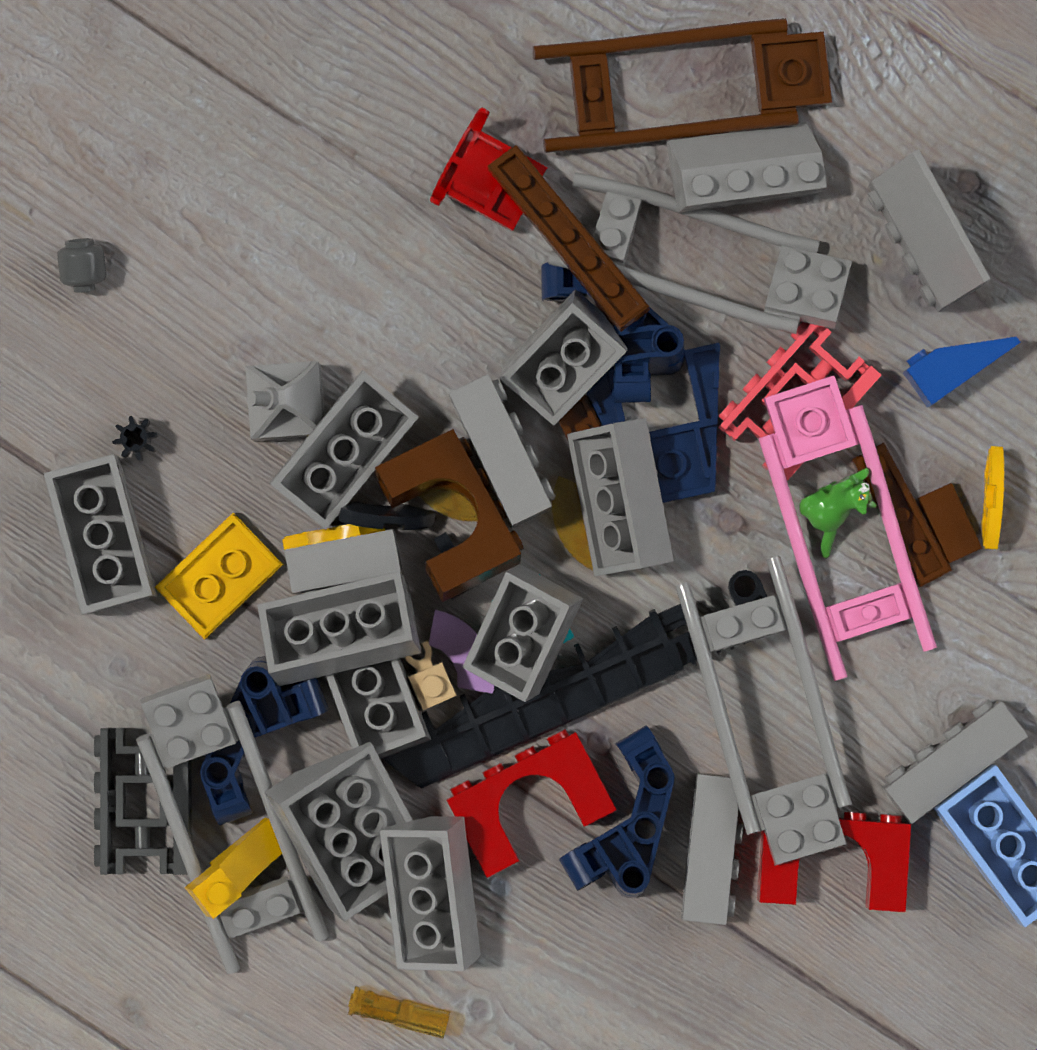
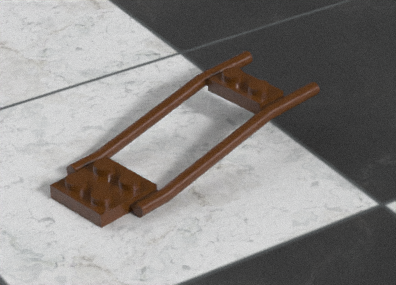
(787, 71)

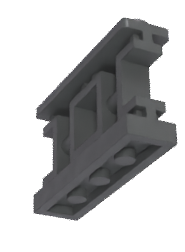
(115, 801)

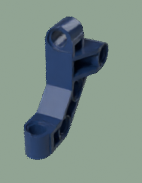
(643, 339)
(266, 709)
(620, 847)

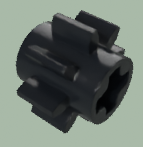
(135, 428)

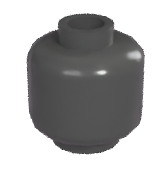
(81, 264)

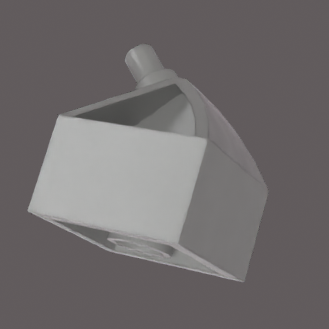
(284, 400)

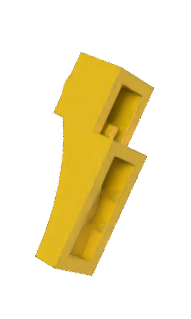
(235, 869)

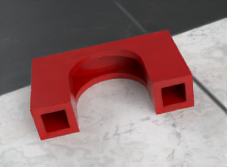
(561, 761)
(887, 856)

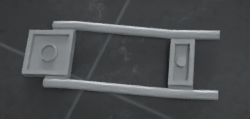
(803, 286)
(190, 724)
(796, 816)

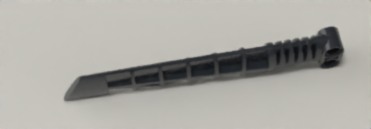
(503, 721)

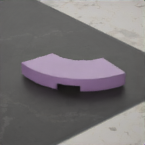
(456, 640)

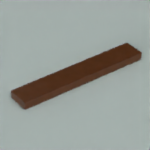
(568, 238)

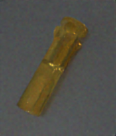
(399, 1012)

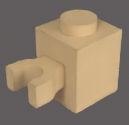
(430, 682)

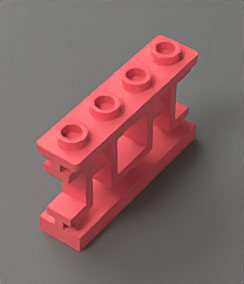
(776, 379)

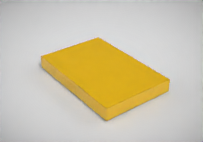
(219, 576)

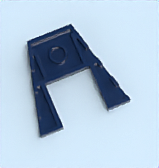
(683, 452)

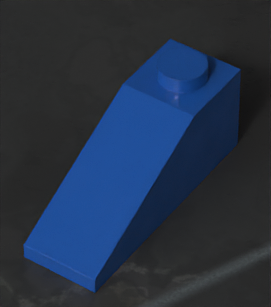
(949, 367)

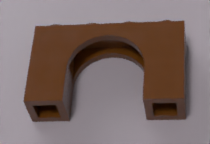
(447, 465)

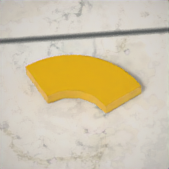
(993, 497)
(326, 535)

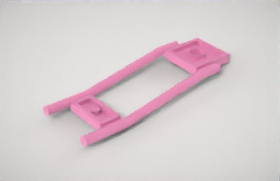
(809, 425)

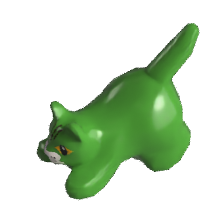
(833, 503)

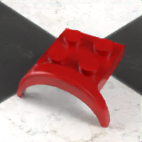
(470, 182)

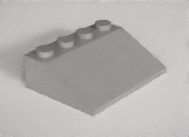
(927, 232)
(336, 822)

